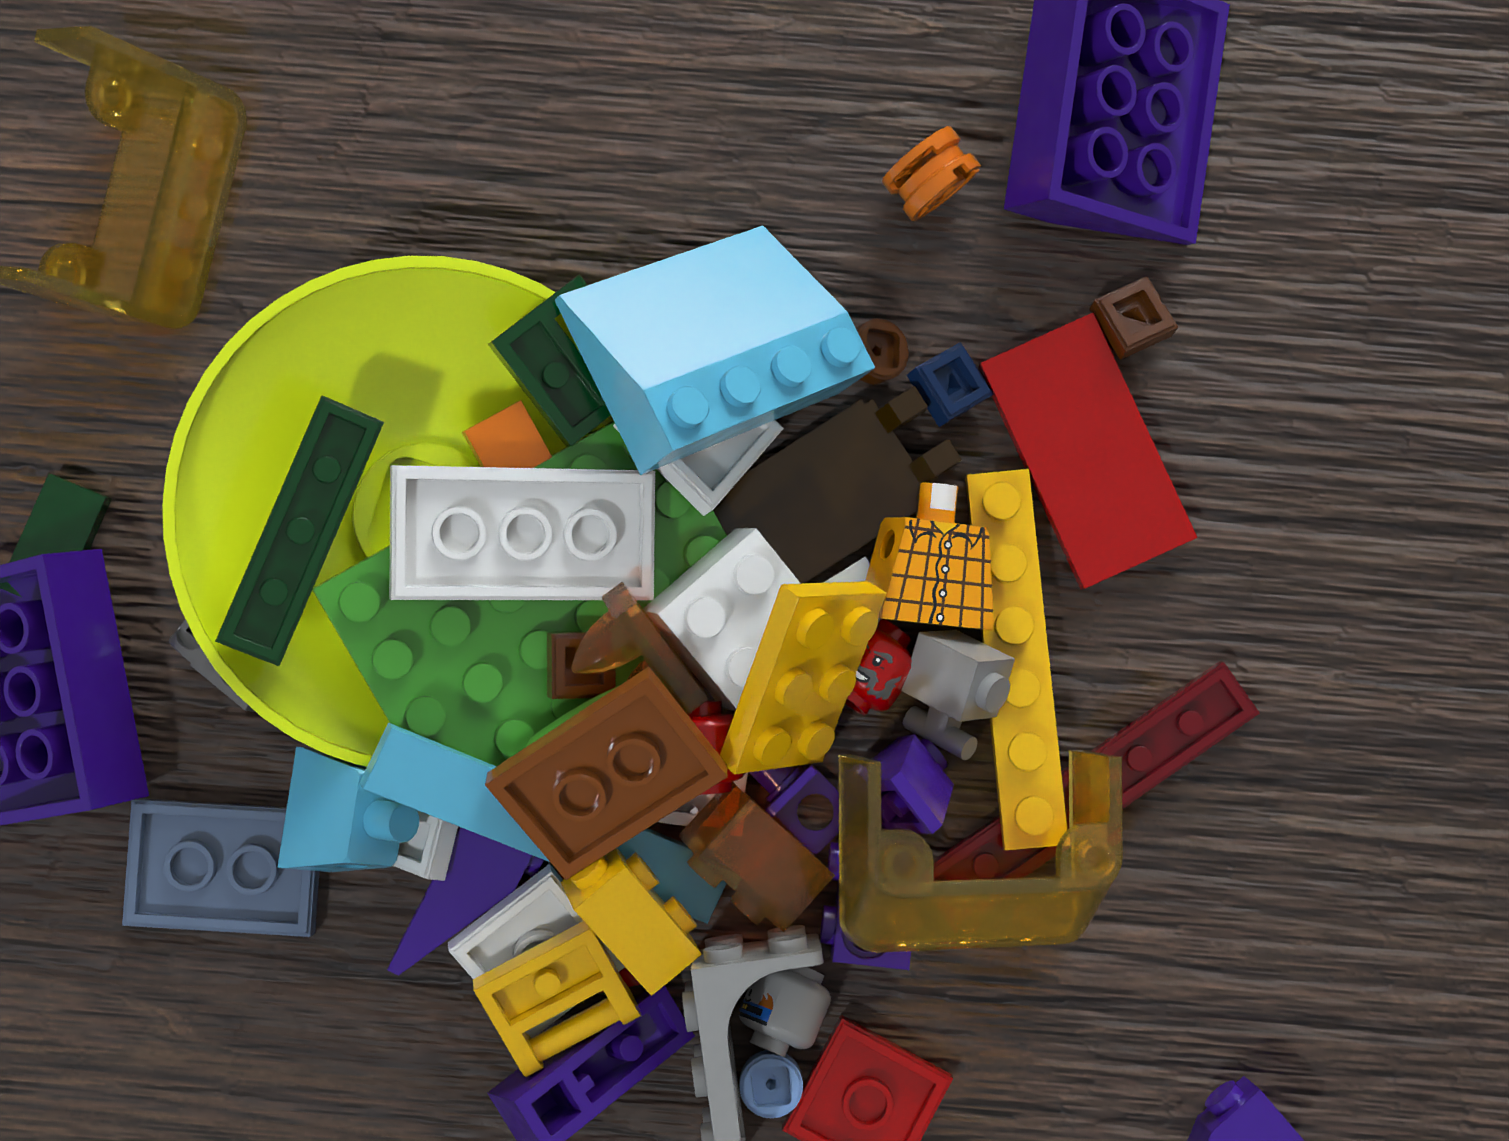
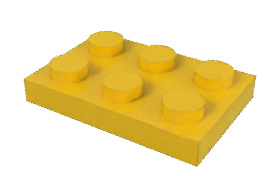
(802, 675)

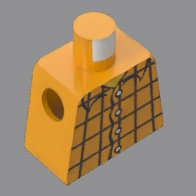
(934, 566)

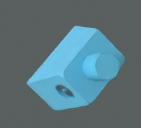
(336, 822)

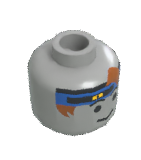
(785, 1009)

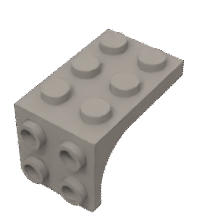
(708, 1000)

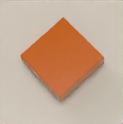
(507, 440)

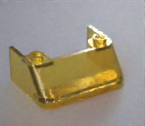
(162, 192)
(897, 906)

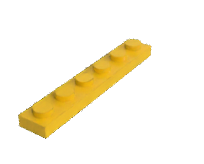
(1026, 723)

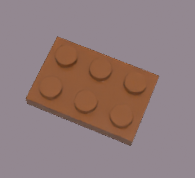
(606, 774)

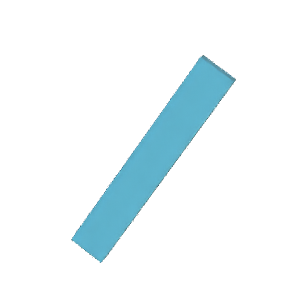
(454, 790)

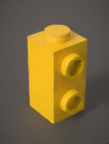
(631, 918)

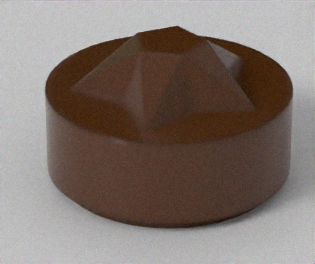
(886, 349)

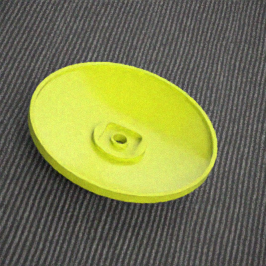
(382, 338)

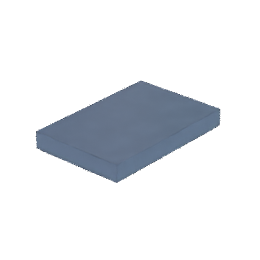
(214, 870)

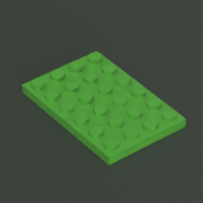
(479, 667)

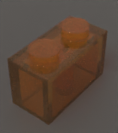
(754, 856)

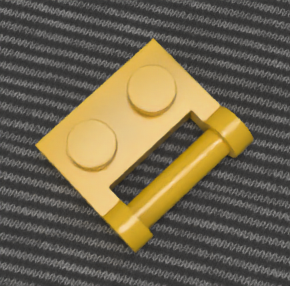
(547, 983)

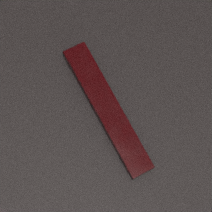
(1150, 752)

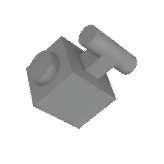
(959, 683)

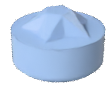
(771, 1084)

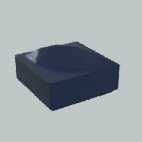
(950, 384)

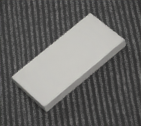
(520, 533)

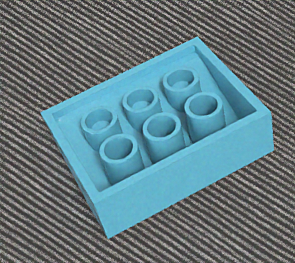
(711, 345)

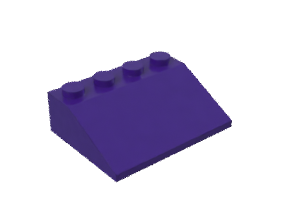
(1118, 115)
(63, 692)

